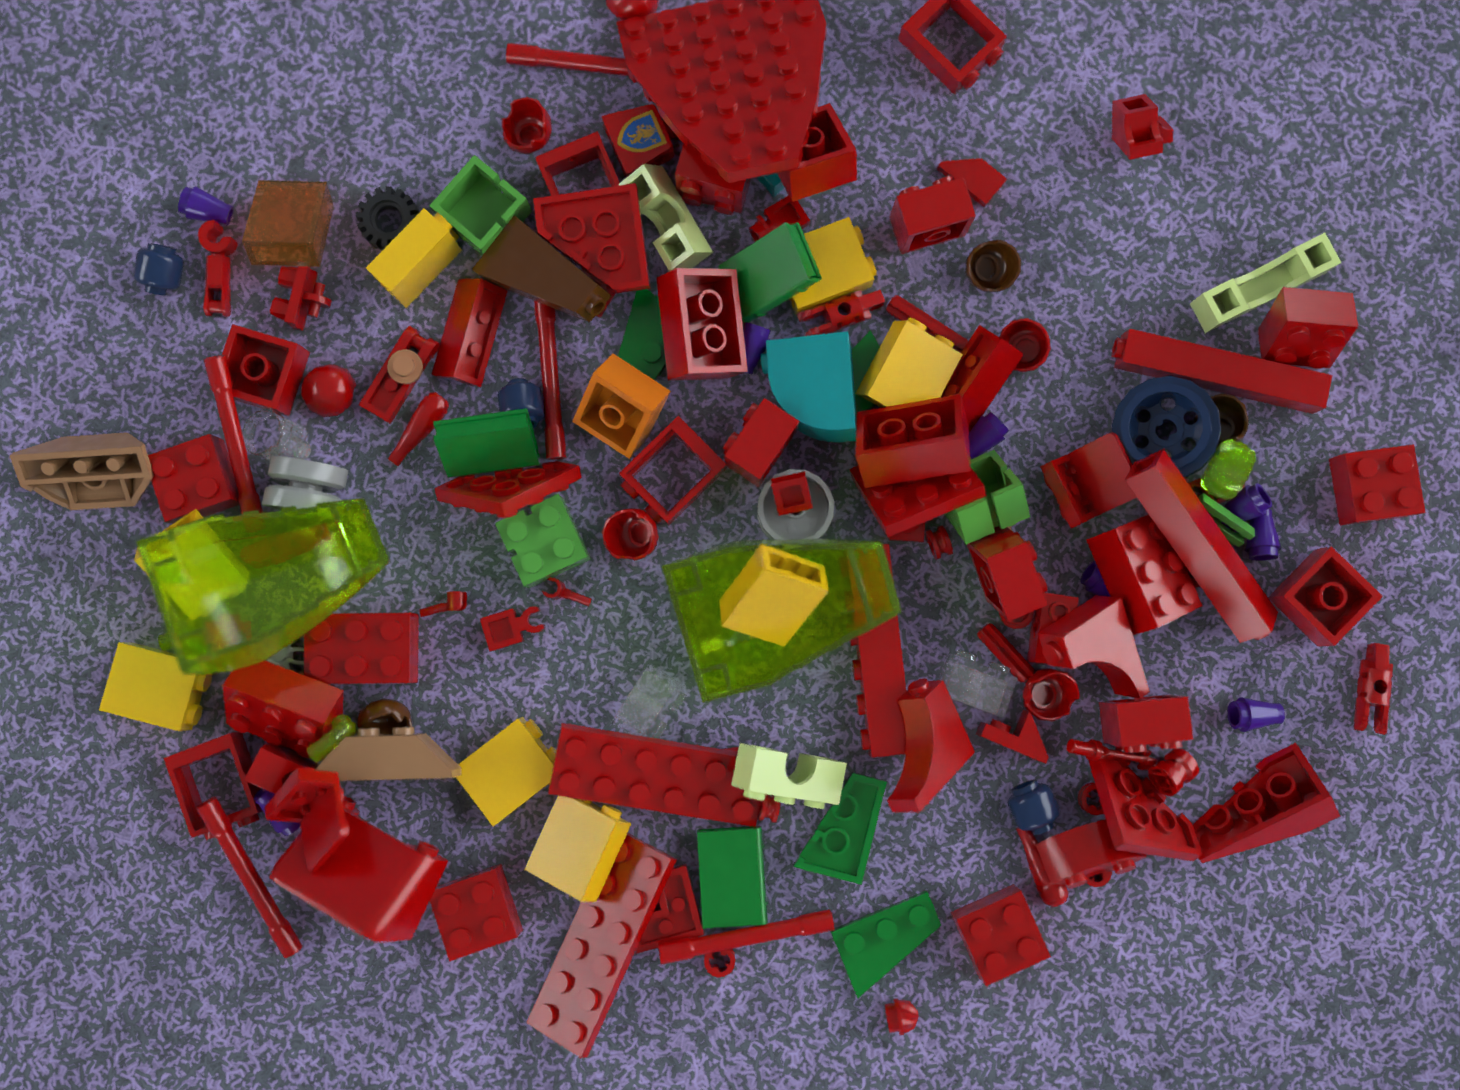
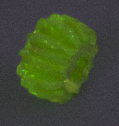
(1228, 469)

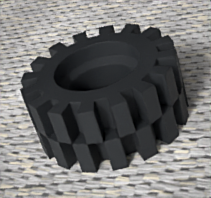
(375, 206)

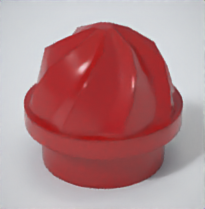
(901, 1016)

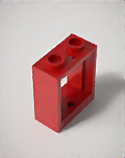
(934, 60)
(573, 155)
(696, 445)
(186, 789)

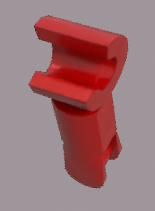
(217, 268)

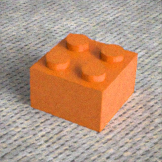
(620, 405)

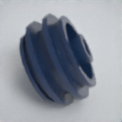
(1187, 398)

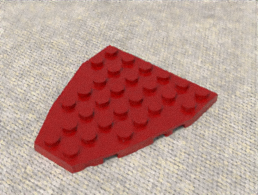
(732, 78)

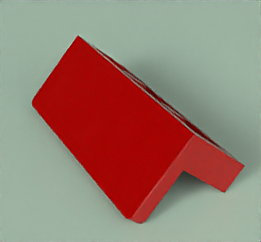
(470, 331)
(982, 372)

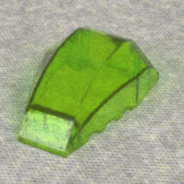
(258, 579)
(734, 662)

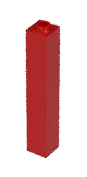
(1222, 371)
(1202, 546)

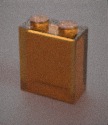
(288, 223)

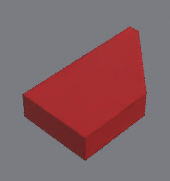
(980, 177)

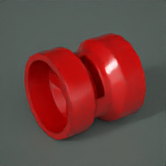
(1175, 770)

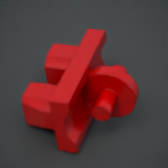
(304, 299)

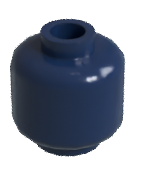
(158, 268)
(522, 395)
(1033, 806)

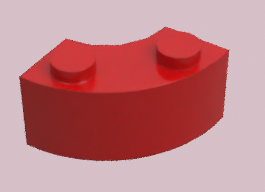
(1082, 854)

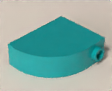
(814, 383)

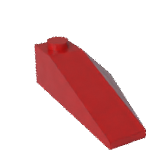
(1272, 806)

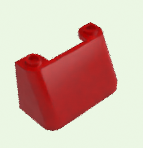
(368, 881)

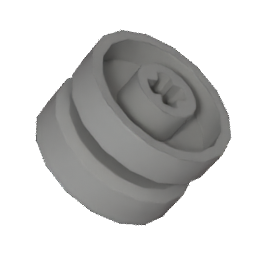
(305, 482)
(807, 524)

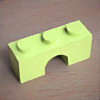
(680, 238)
(763, 772)

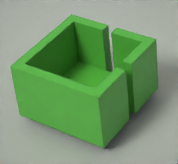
(477, 206)
(1002, 506)
(543, 541)

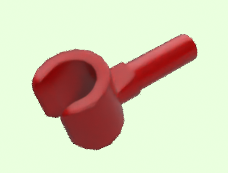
(563, 592)
(455, 602)

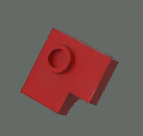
(1138, 127)

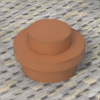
(405, 366)

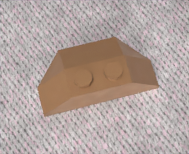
(86, 470)
(389, 757)

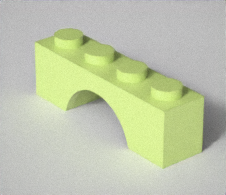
(1264, 283)

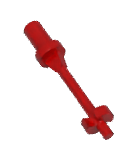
(1094, 751)

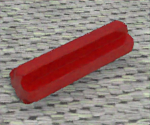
(1005, 652)

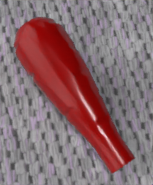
(421, 424)
(1051, 894)

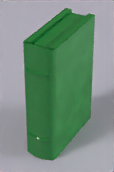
(773, 270)
(486, 443)
(732, 877)

